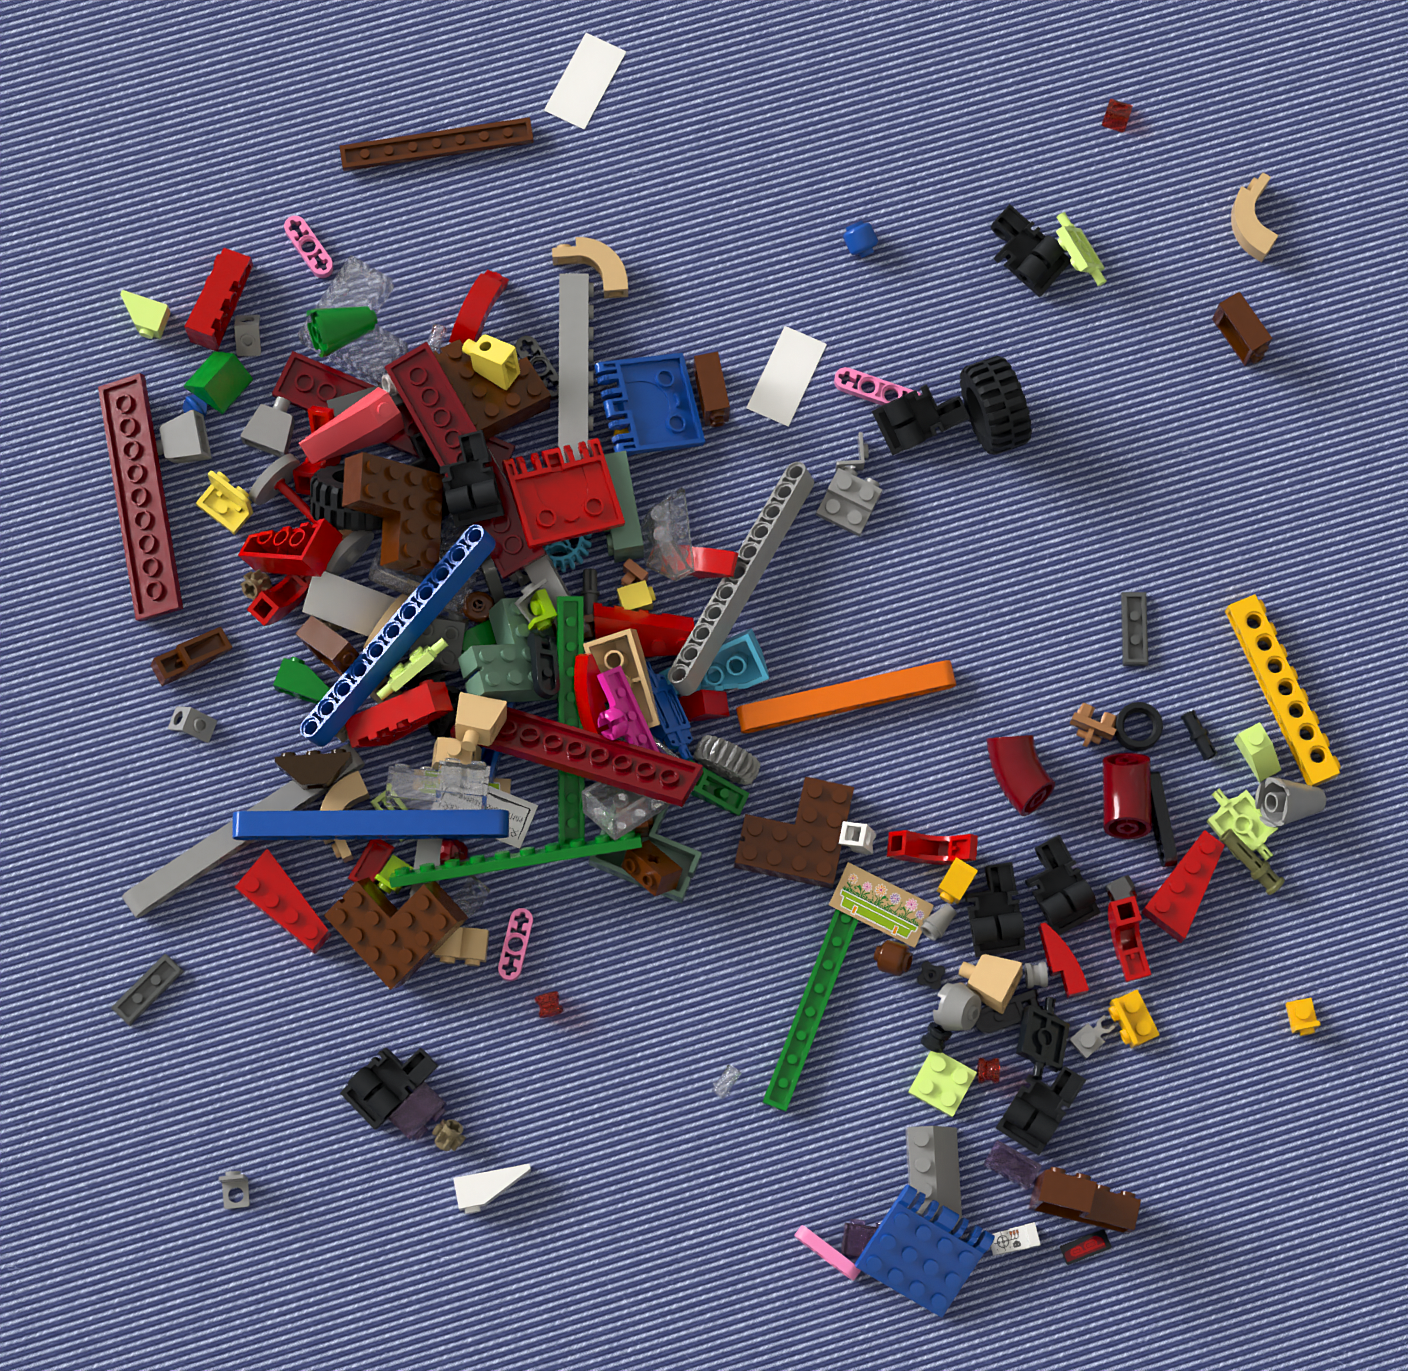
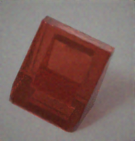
(1117, 115)

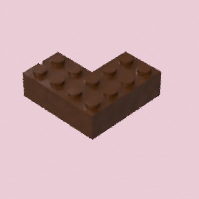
(487, 403)
(408, 503)
(803, 850)
(392, 939)
(1084, 1201)

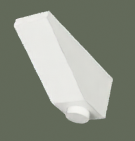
(482, 1188)

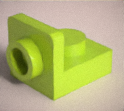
(543, 608)
(383, 878)

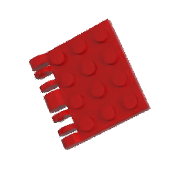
(564, 497)

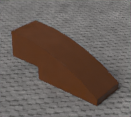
(190, 656)

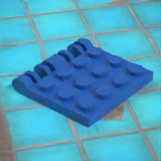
(653, 400)
(922, 1255)

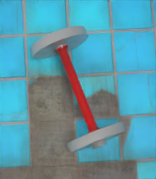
(275, 480)

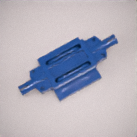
(674, 724)

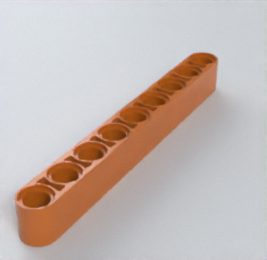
(846, 696)

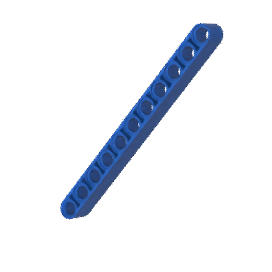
(397, 635)
(370, 824)

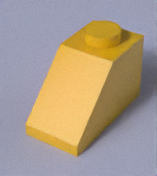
(956, 881)

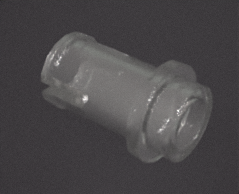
(436, 337)
(726, 1081)

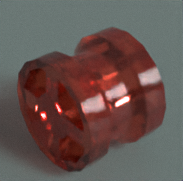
(549, 1004)
(988, 1070)

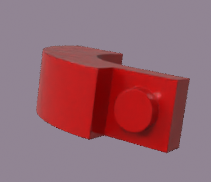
(477, 306)
(302, 474)
(280, 600)
(931, 849)
(1125, 933)

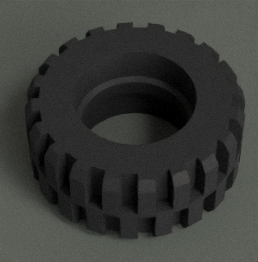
(995, 405)
(326, 502)

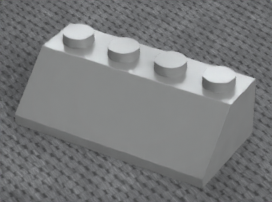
(934, 1166)

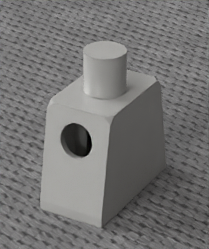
(270, 428)
(184, 439)

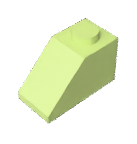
(147, 315)
(1258, 751)

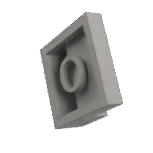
(849, 501)

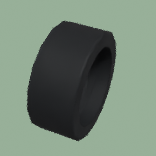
(1144, 708)

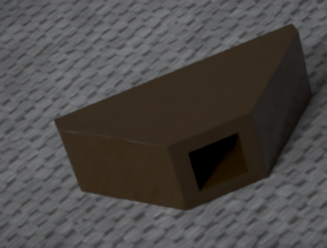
(314, 768)

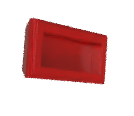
(371, 860)

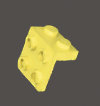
(225, 503)

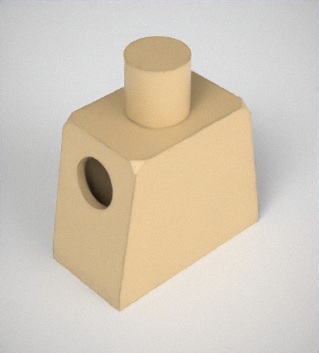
(478, 720)
(452, 748)
(993, 980)

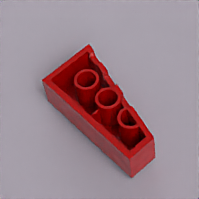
(218, 299)
(399, 715)
(1181, 893)

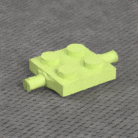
(1083, 255)
(403, 673)
(1244, 820)

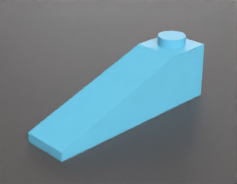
(736, 665)

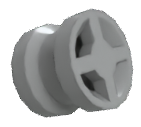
(1036, 975)

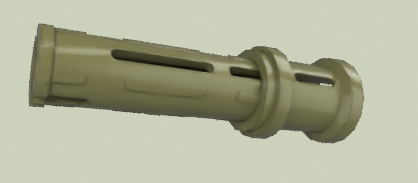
(1259, 869)

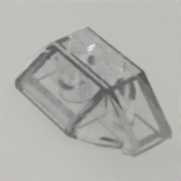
(668, 537)

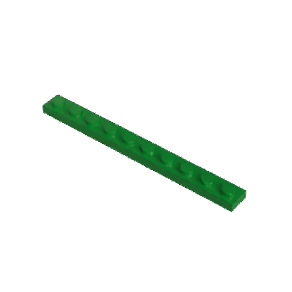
(569, 645)
(504, 860)
(810, 1011)

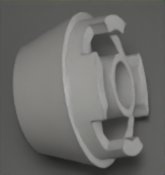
(958, 1007)

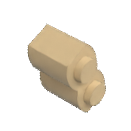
(465, 945)

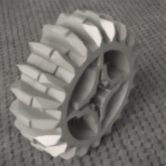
(727, 759)

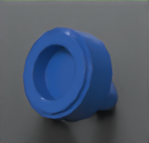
(194, 403)

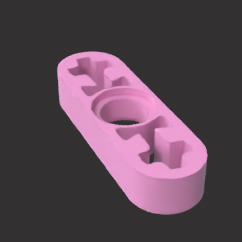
(312, 264)
(518, 964)
(827, 1252)

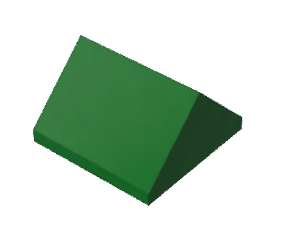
(219, 380)

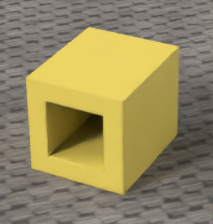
(636, 596)

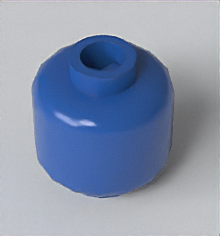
(860, 238)

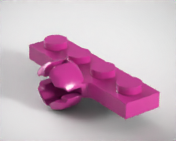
(624, 714)

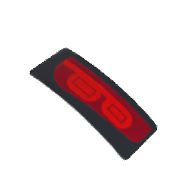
(1085, 1247)

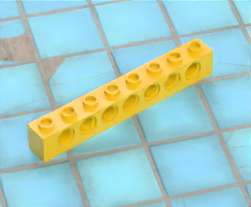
(1312, 772)

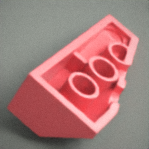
(360, 426)

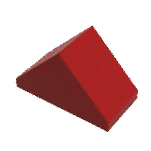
(705, 705)

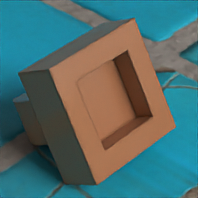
(633, 573)

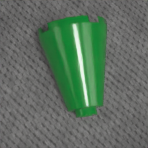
(338, 327)

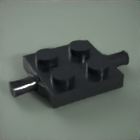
(1043, 1038)

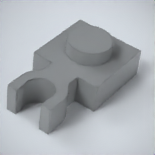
(1088, 1038)

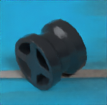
(935, 1038)

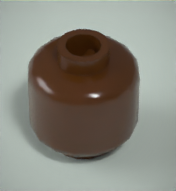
(478, 599)
(893, 958)

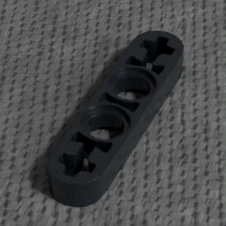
(1161, 823)

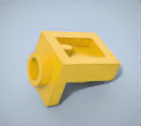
(1302, 1016)

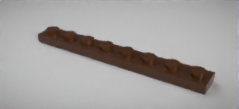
(436, 144)

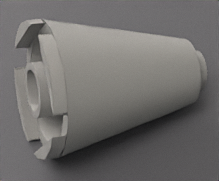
(1287, 801)

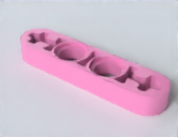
(881, 386)

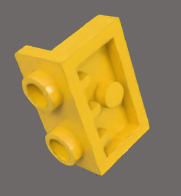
(1133, 1019)

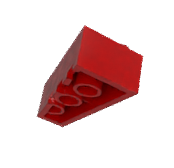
(291, 550)
(657, 633)
(279, 899)

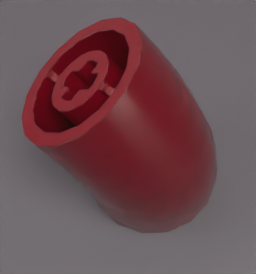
(1020, 772)
(1127, 795)

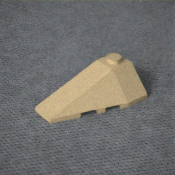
(626, 650)

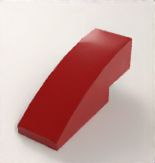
(713, 562)
(589, 693)
(1062, 962)

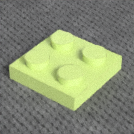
(942, 1082)

